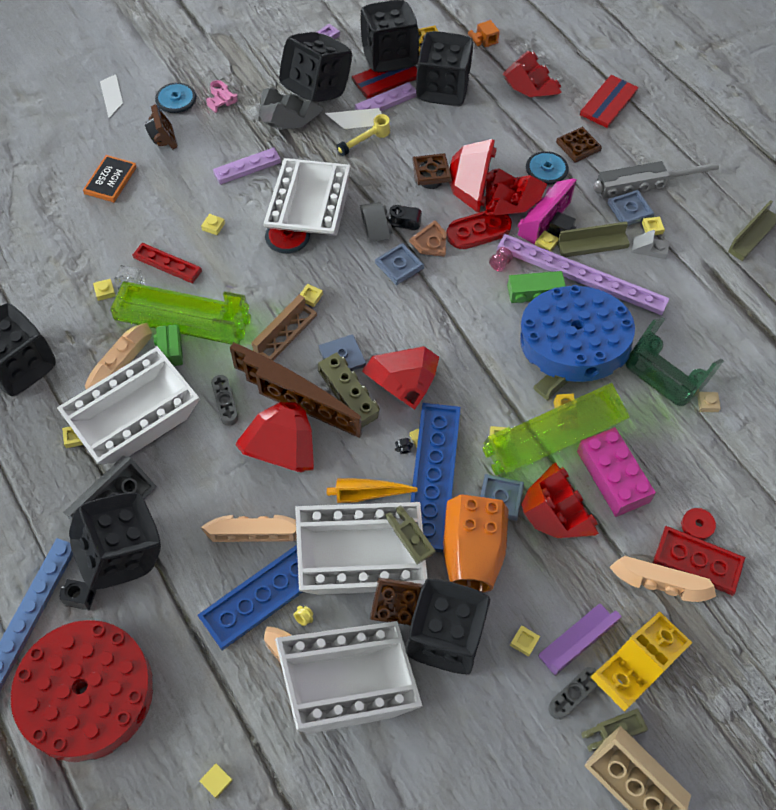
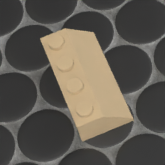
(635, 775)

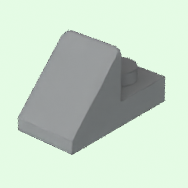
(647, 245)

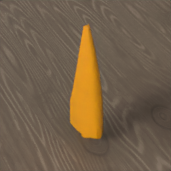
(364, 489)

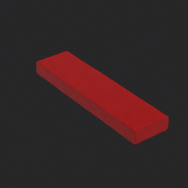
(167, 263)

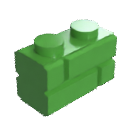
(170, 343)

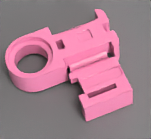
(221, 95)

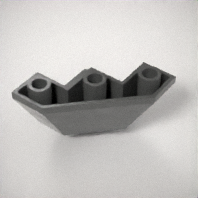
(286, 110)

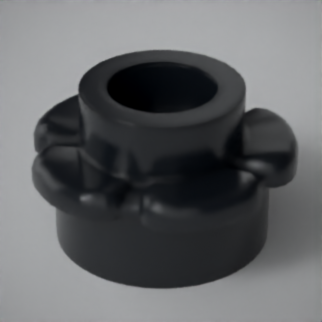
(403, 446)

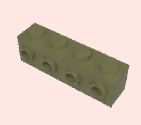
(347, 388)

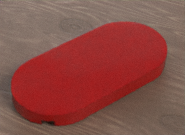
(477, 230)

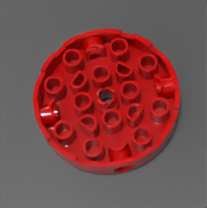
(49, 682)

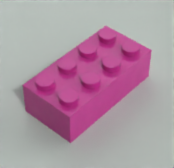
(615, 472)

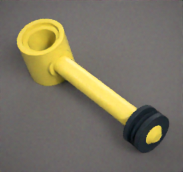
(380, 128)

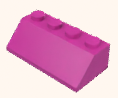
(540, 216)

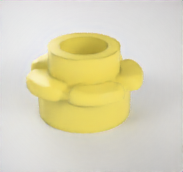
(303, 615)

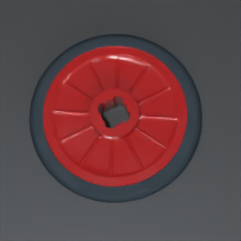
(285, 244)

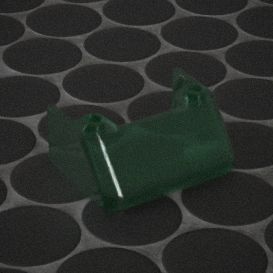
(661, 374)

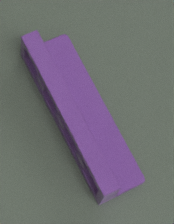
(578, 638)

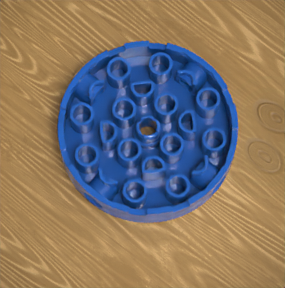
(577, 333)

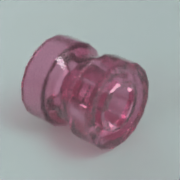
(501, 258)

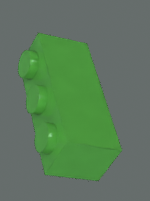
(528, 286)

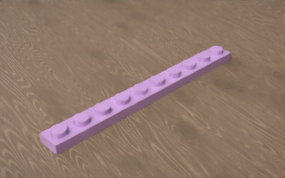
(585, 275)

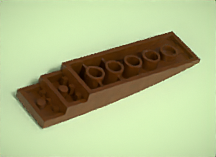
(287, 386)

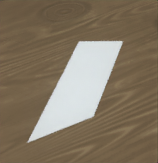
(111, 94)
(355, 118)

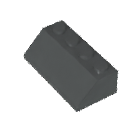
(121, 478)

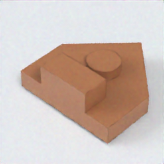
(430, 240)

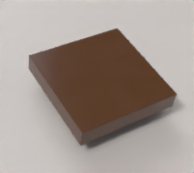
(578, 144)
(395, 601)

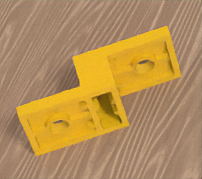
(641, 661)

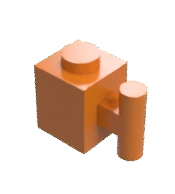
(486, 34)

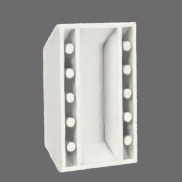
(308, 197)
(130, 407)
(352, 546)
(347, 676)

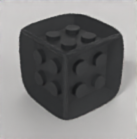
(389, 35)
(315, 66)
(444, 68)
(23, 352)
(114, 540)
(447, 626)

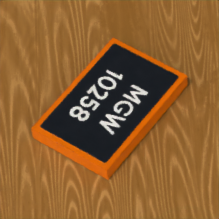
(109, 178)

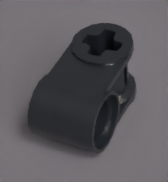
(406, 218)

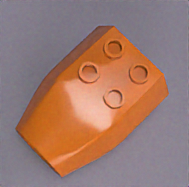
(475, 540)

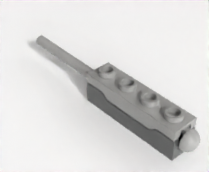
(641, 178)

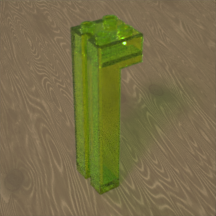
(194, 314)
(554, 430)

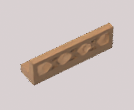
(279, 324)

